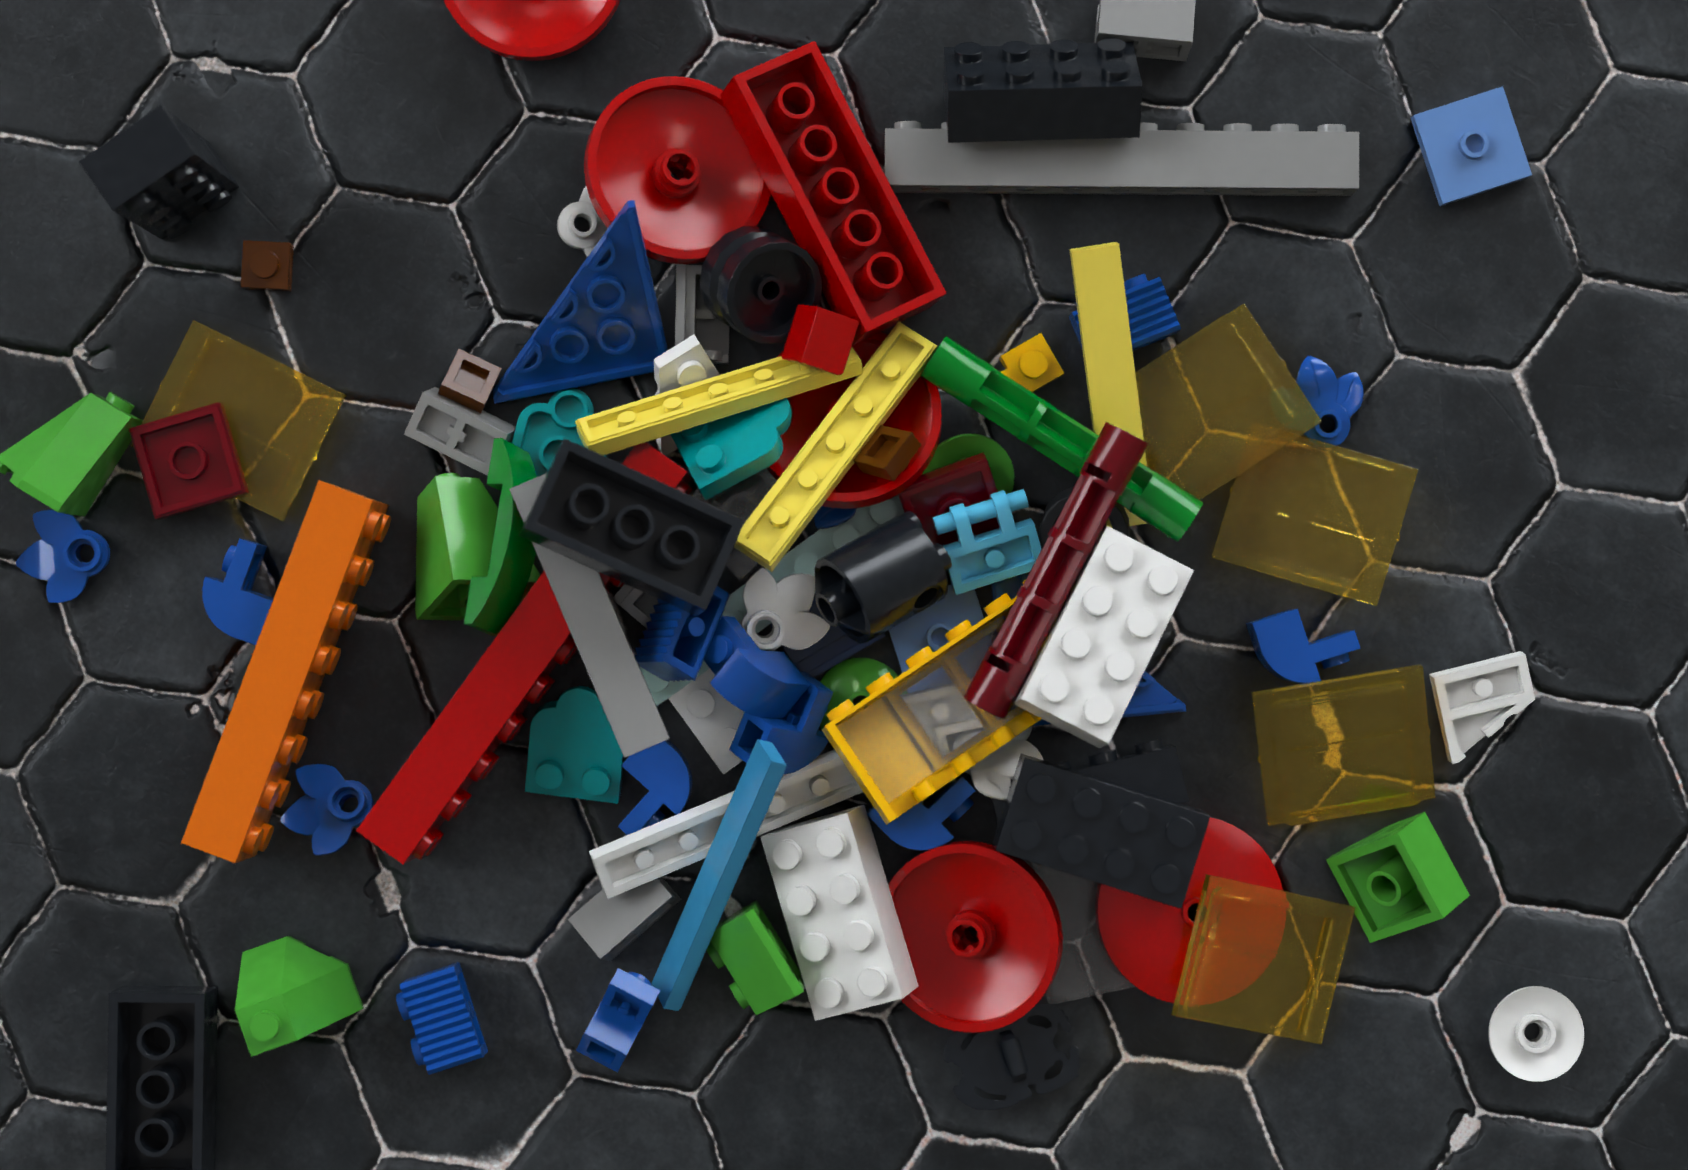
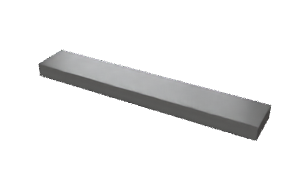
(599, 641)

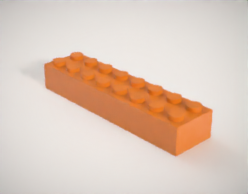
(286, 674)

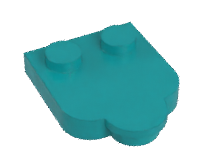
(545, 425)
(734, 446)
(574, 749)

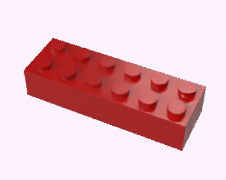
(832, 190)

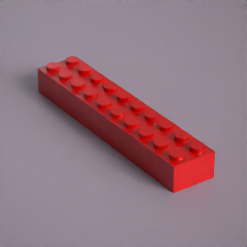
(487, 708)

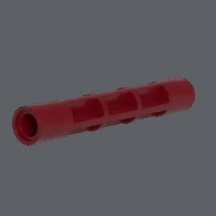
(1055, 570)

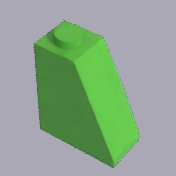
(72, 453)
(453, 545)
(291, 993)

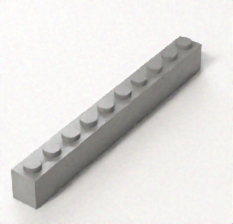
(1155, 164)

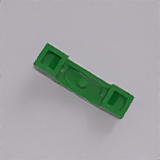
(512, 557)

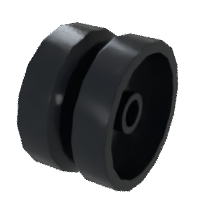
(757, 281)

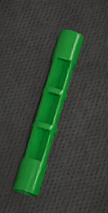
(1053, 433)

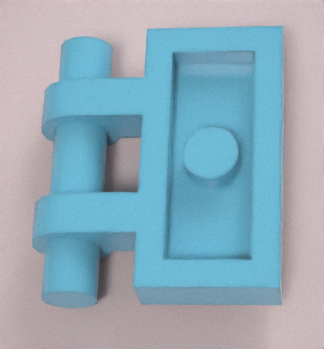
(992, 554)

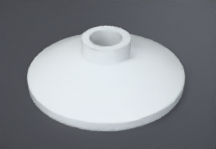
(1558, 1039)

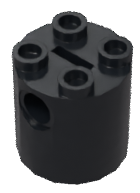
(881, 578)

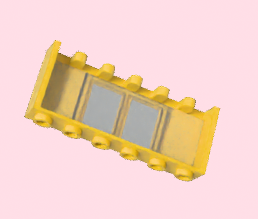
(919, 727)

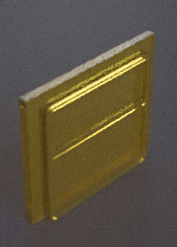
(1219, 405)
(271, 411)
(1318, 518)
(1344, 746)
(1263, 960)

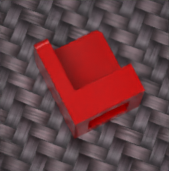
(820, 339)

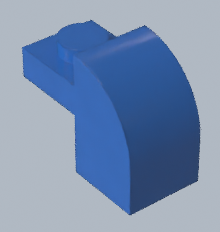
(231, 601)
(1287, 654)
(752, 678)
(793, 736)
(668, 779)
(921, 825)
(618, 1019)

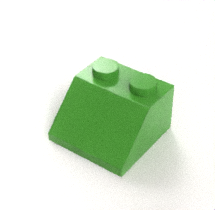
(1398, 878)
(756, 960)

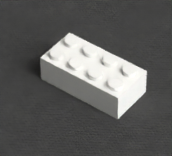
(1104, 637)
(839, 913)

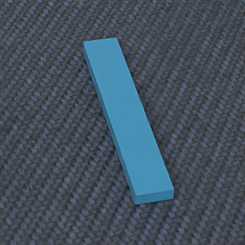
(719, 874)

